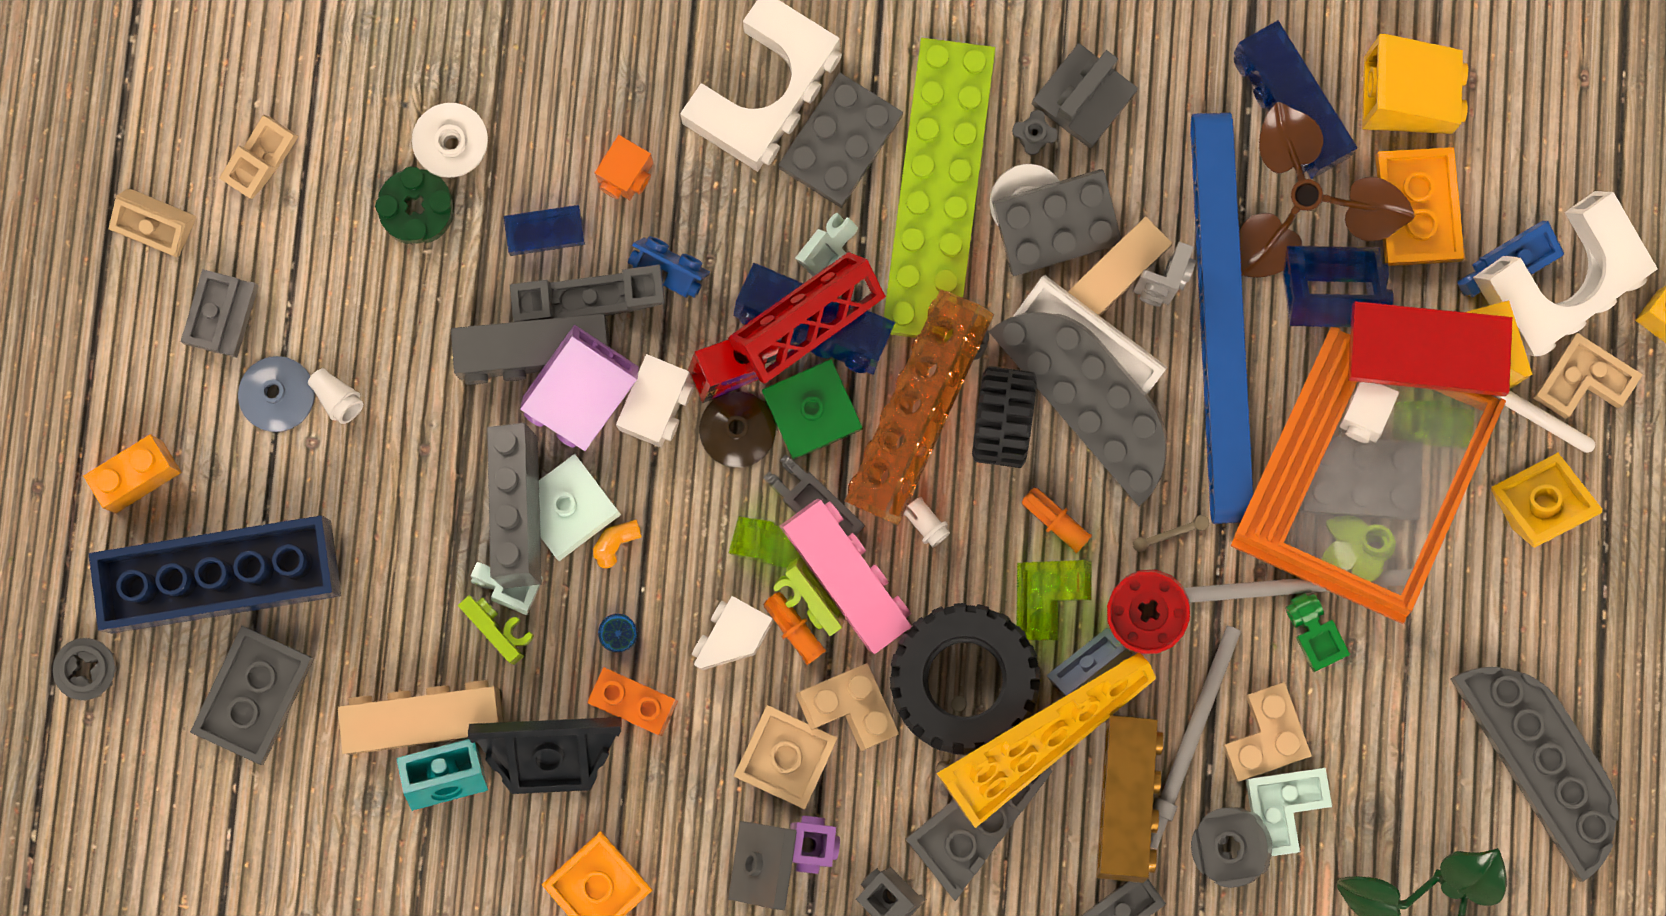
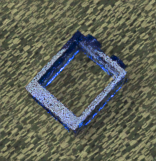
(1332, 265)

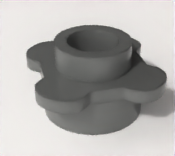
(1032, 143)

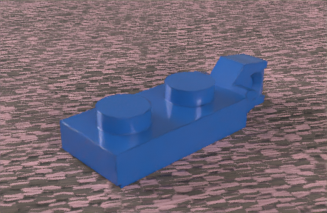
(1534, 246)

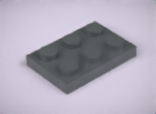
(840, 140)
(1057, 222)
(252, 695)

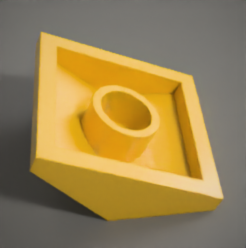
(1545, 500)

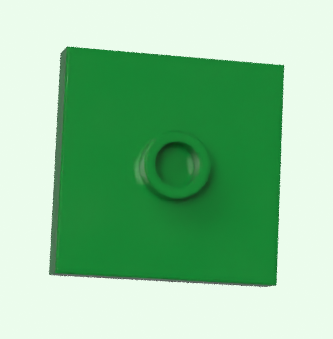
(812, 409)

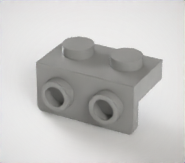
(1162, 289)

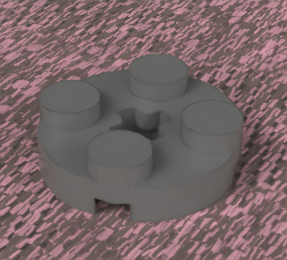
(1219, 865)

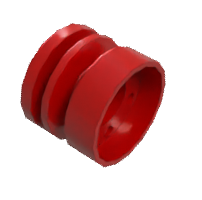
(1153, 634)

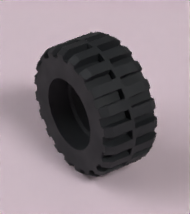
(963, 625)

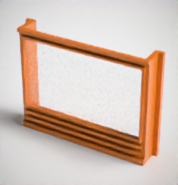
(1369, 512)

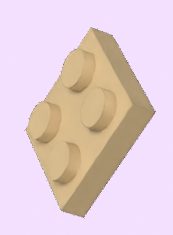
(785, 757)

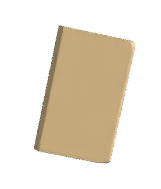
(151, 222)

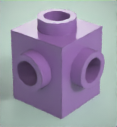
(825, 844)

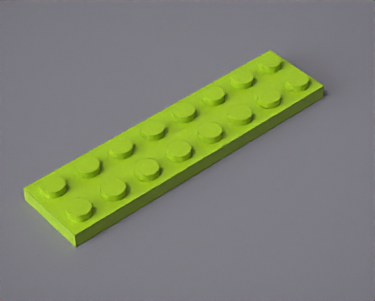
(938, 180)

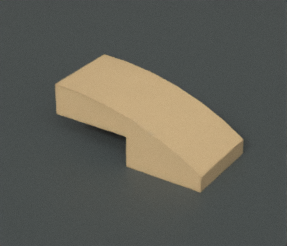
(259, 158)

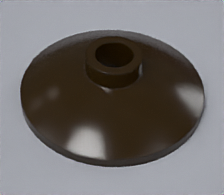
(743, 448)

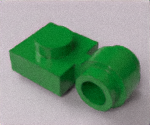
(1320, 643)

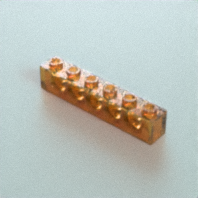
(936, 399)

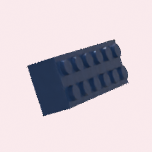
(214, 574)

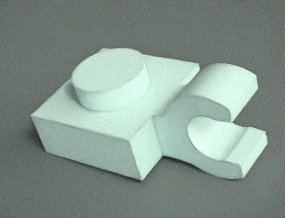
(826, 246)
(515, 598)

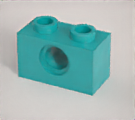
(441, 774)

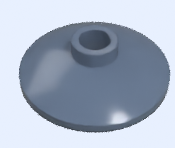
(290, 405)

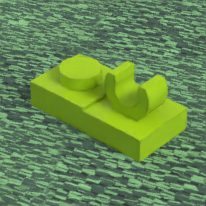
(821, 607)
(483, 616)

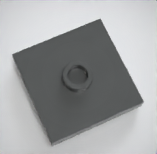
(762, 865)

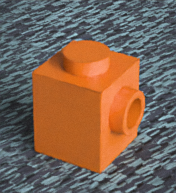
(624, 169)

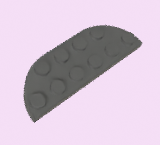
(1091, 395)
(1546, 761)

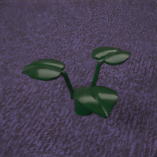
(1461, 876)

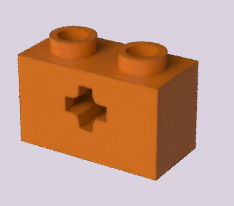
(632, 701)

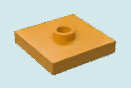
(597, 881)

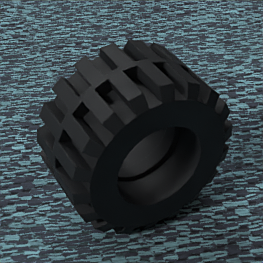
(1004, 417)

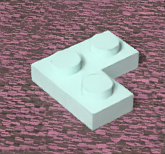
(1280, 796)

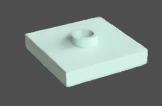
(572, 507)

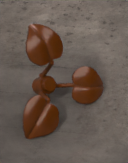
(1295, 139)

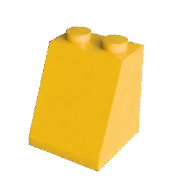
(1413, 86)

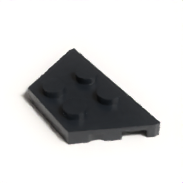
(547, 752)

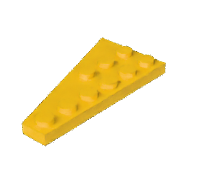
(1015, 758)

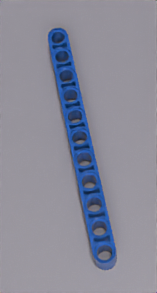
(1221, 316)

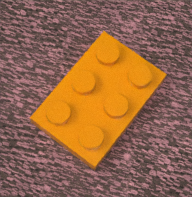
(1431, 187)

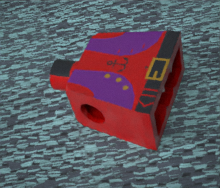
(718, 372)

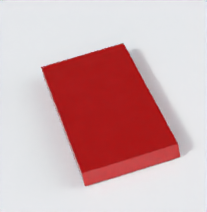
(1430, 349)

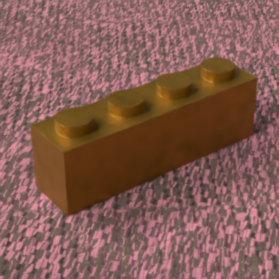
(1127, 799)

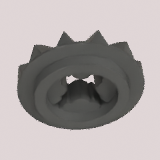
(67, 664)

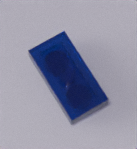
(544, 230)

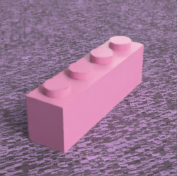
(846, 576)

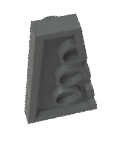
(956, 848)

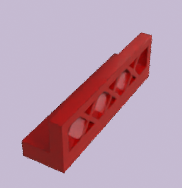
(802, 304)

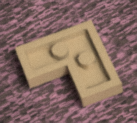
(1583, 368)
(856, 698)
(1278, 739)

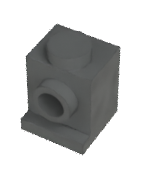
(875, 896)

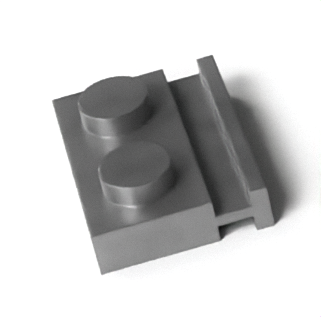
(219, 313)

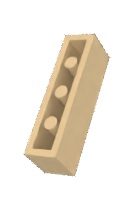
(416, 720)

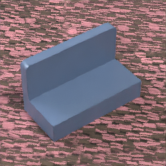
(1089, 662)

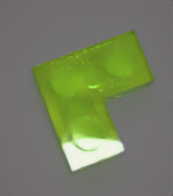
(1042, 586)

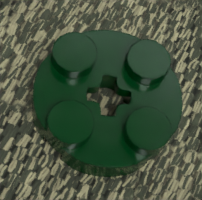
(415, 184)

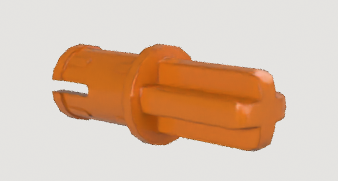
(1056, 519)
(794, 628)

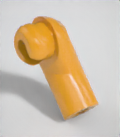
(611, 539)

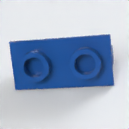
(682, 270)

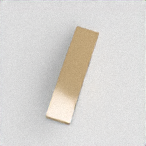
(1121, 267)

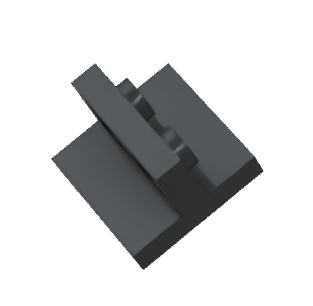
(1085, 94)

